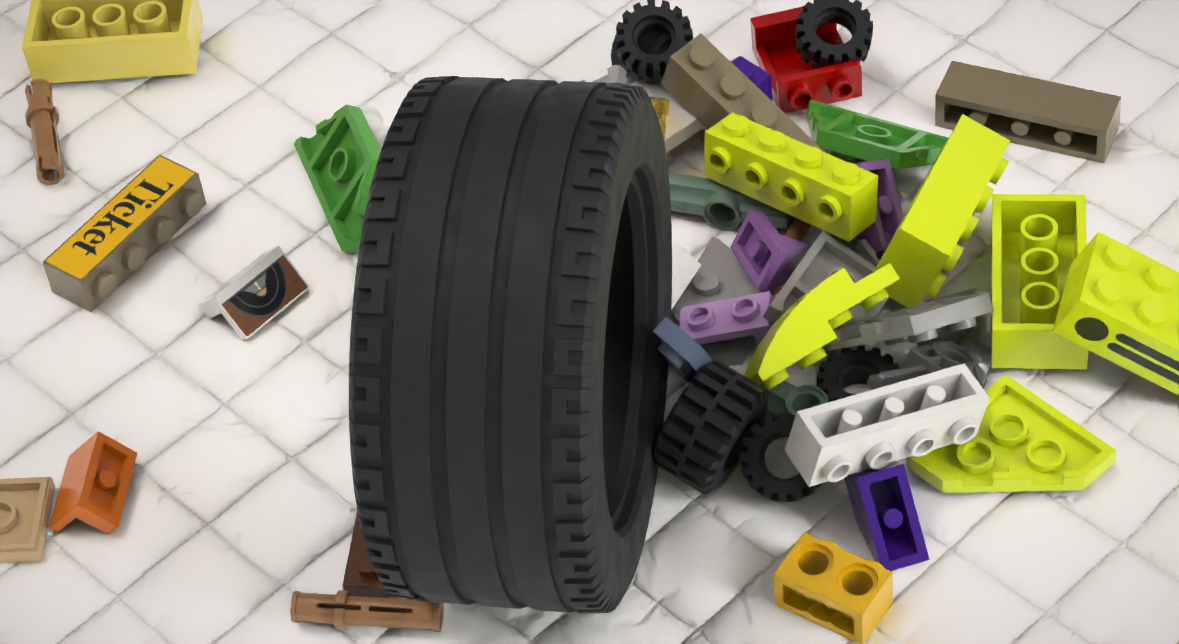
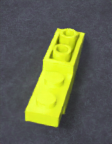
(810, 324)

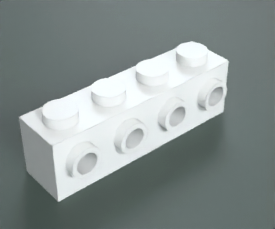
(886, 425)

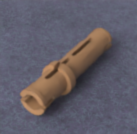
(43, 121)
(365, 611)

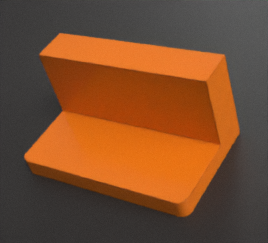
(94, 484)

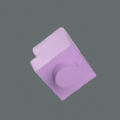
(727, 318)

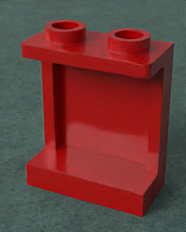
(792, 80)

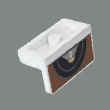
(257, 293)

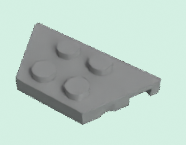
(821, 261)
(719, 279)
(917, 322)

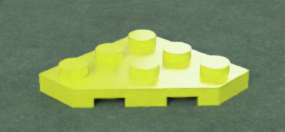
(1017, 449)

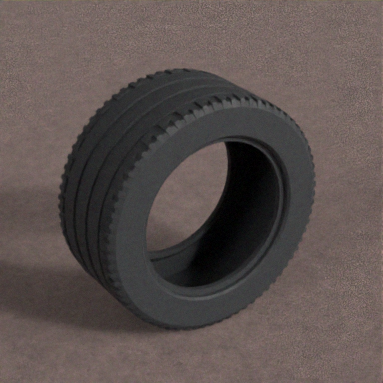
(511, 342)

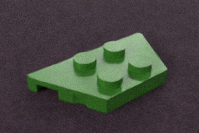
(871, 138)
(341, 170)

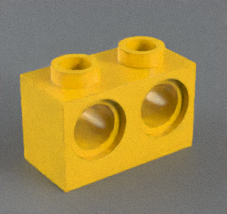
(833, 588)

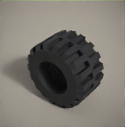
(708, 425)

